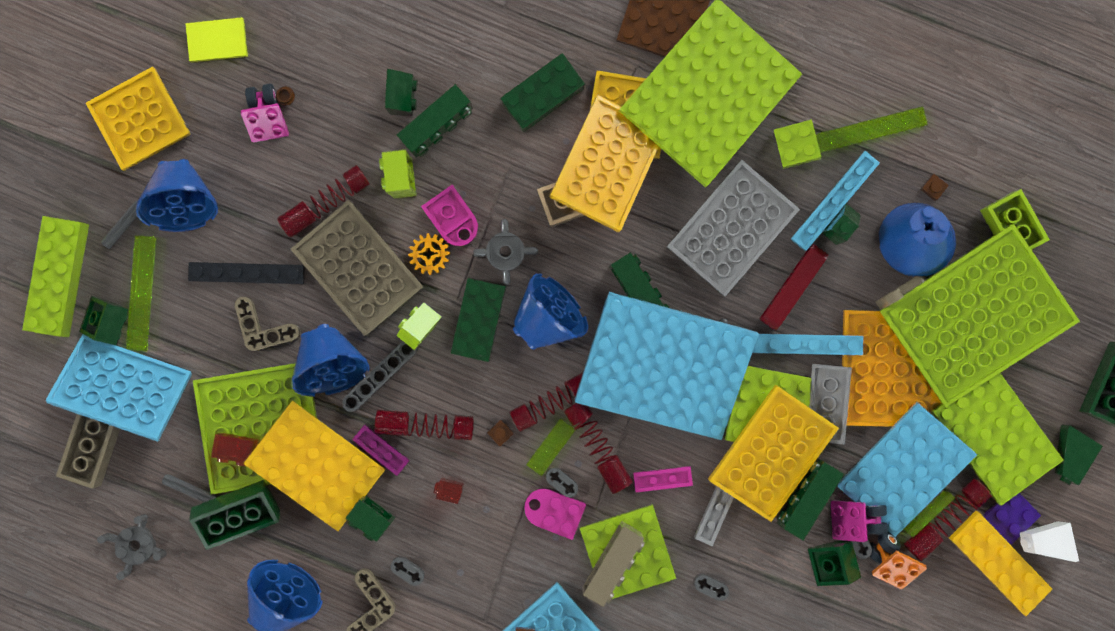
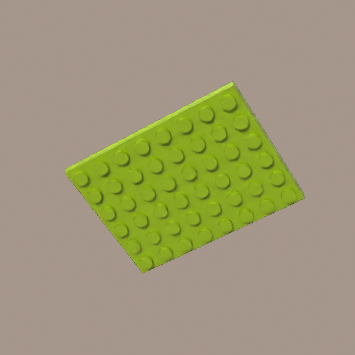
(710, 92)
(979, 315)

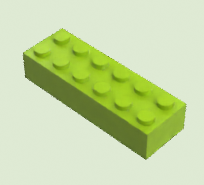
(55, 277)

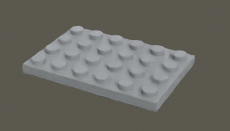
(733, 228)

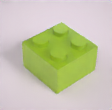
(797, 144)

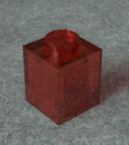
(448, 490)

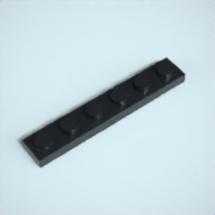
(246, 273)

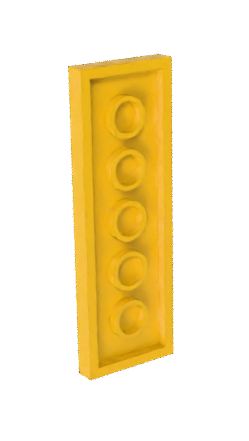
(1000, 563)

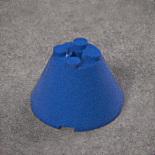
(176, 198)
(917, 239)
(548, 314)
(327, 363)
(281, 596)

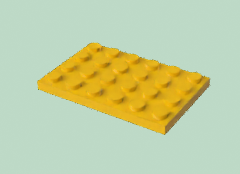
(605, 166)
(773, 453)
(314, 465)

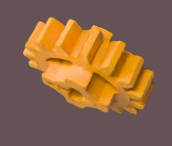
(429, 262)

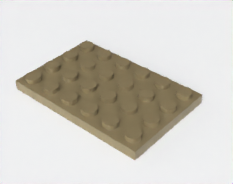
(357, 268)

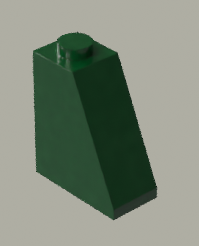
(842, 225)
(1077, 454)

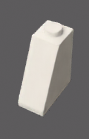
(1051, 540)

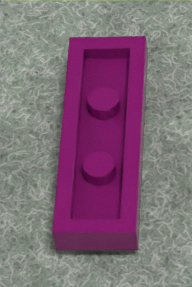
(381, 450)

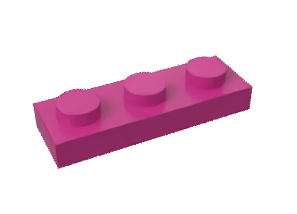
(662, 479)

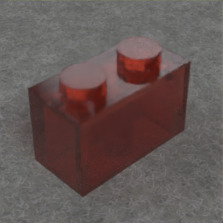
(232, 448)

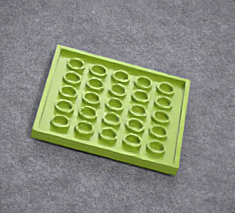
(245, 407)

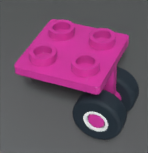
(261, 120)
(851, 523)

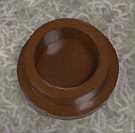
(285, 96)

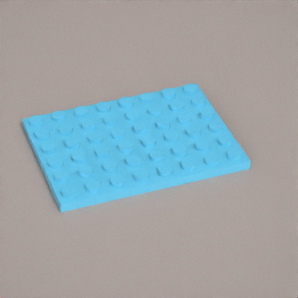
(665, 366)

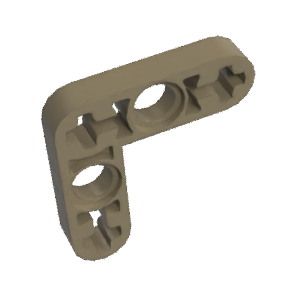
(898, 293)
(256, 332)
(376, 611)

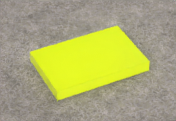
(216, 39)

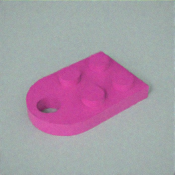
(451, 216)
(556, 512)

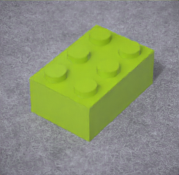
(398, 174)
(1015, 210)

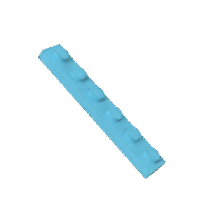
(835, 201)
(809, 344)

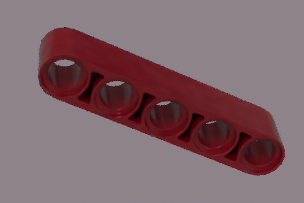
(794, 287)

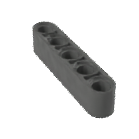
(372, 381)

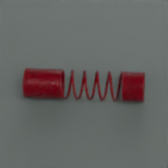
(302, 216)
(522, 416)
(397, 424)
(612, 469)
(928, 539)

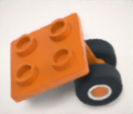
(895, 566)

